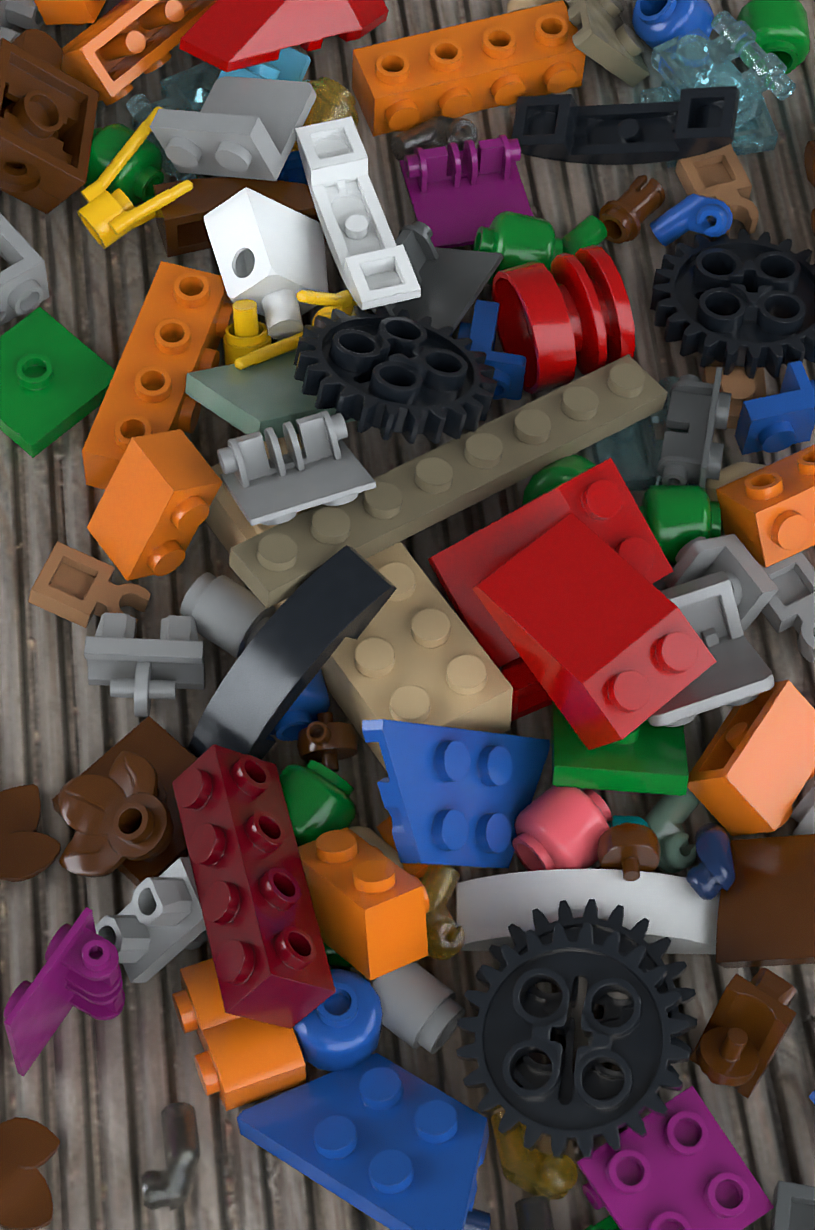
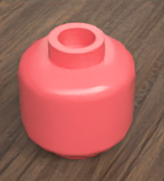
(561, 829)

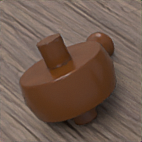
(327, 741)
(629, 849)

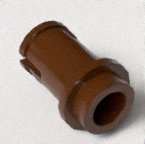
(626, 215)

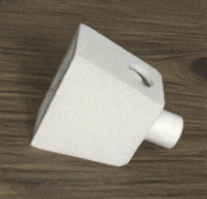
(268, 257)

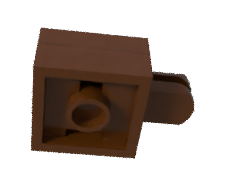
(43, 122)

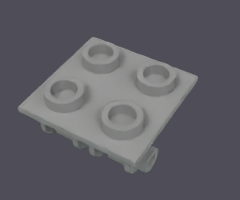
(281, 486)

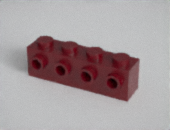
(252, 888)

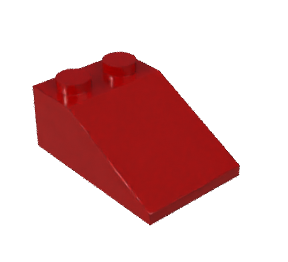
(594, 496)
(593, 631)

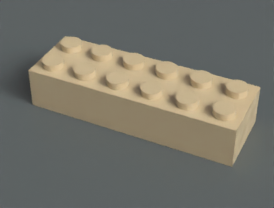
(412, 657)

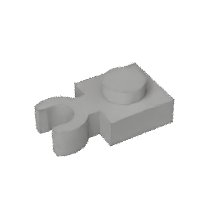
(794, 601)

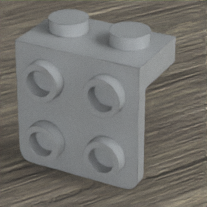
(241, 129)
(739, 669)

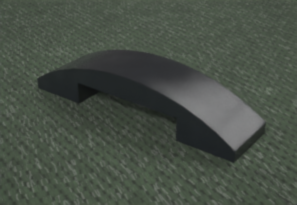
(626, 133)
(289, 653)

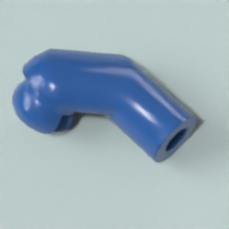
(694, 214)

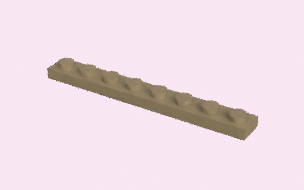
(449, 478)

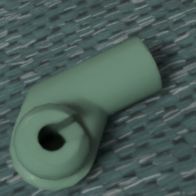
(666, 822)

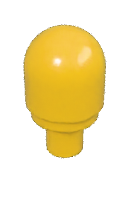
(245, 333)

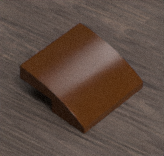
(771, 904)

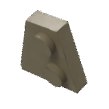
(608, 38)

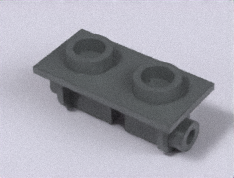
(700, 410)

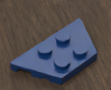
(455, 790)
(378, 1143)

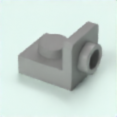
(727, 553)

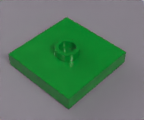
(47, 381)
(643, 762)

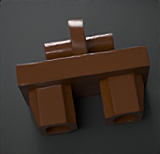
(745, 1030)

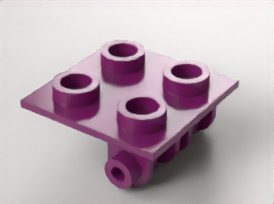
(464, 188)
(79, 973)
(675, 1175)

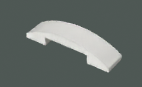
(352, 217)
(670, 903)

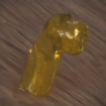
(443, 934)
(534, 1169)

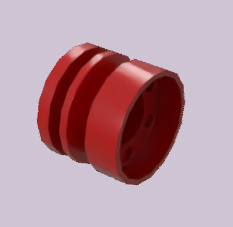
(564, 316)

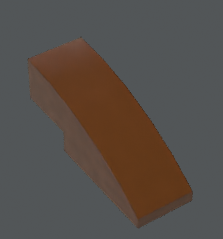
(183, 223)

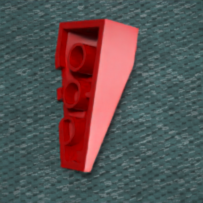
(254, 31)

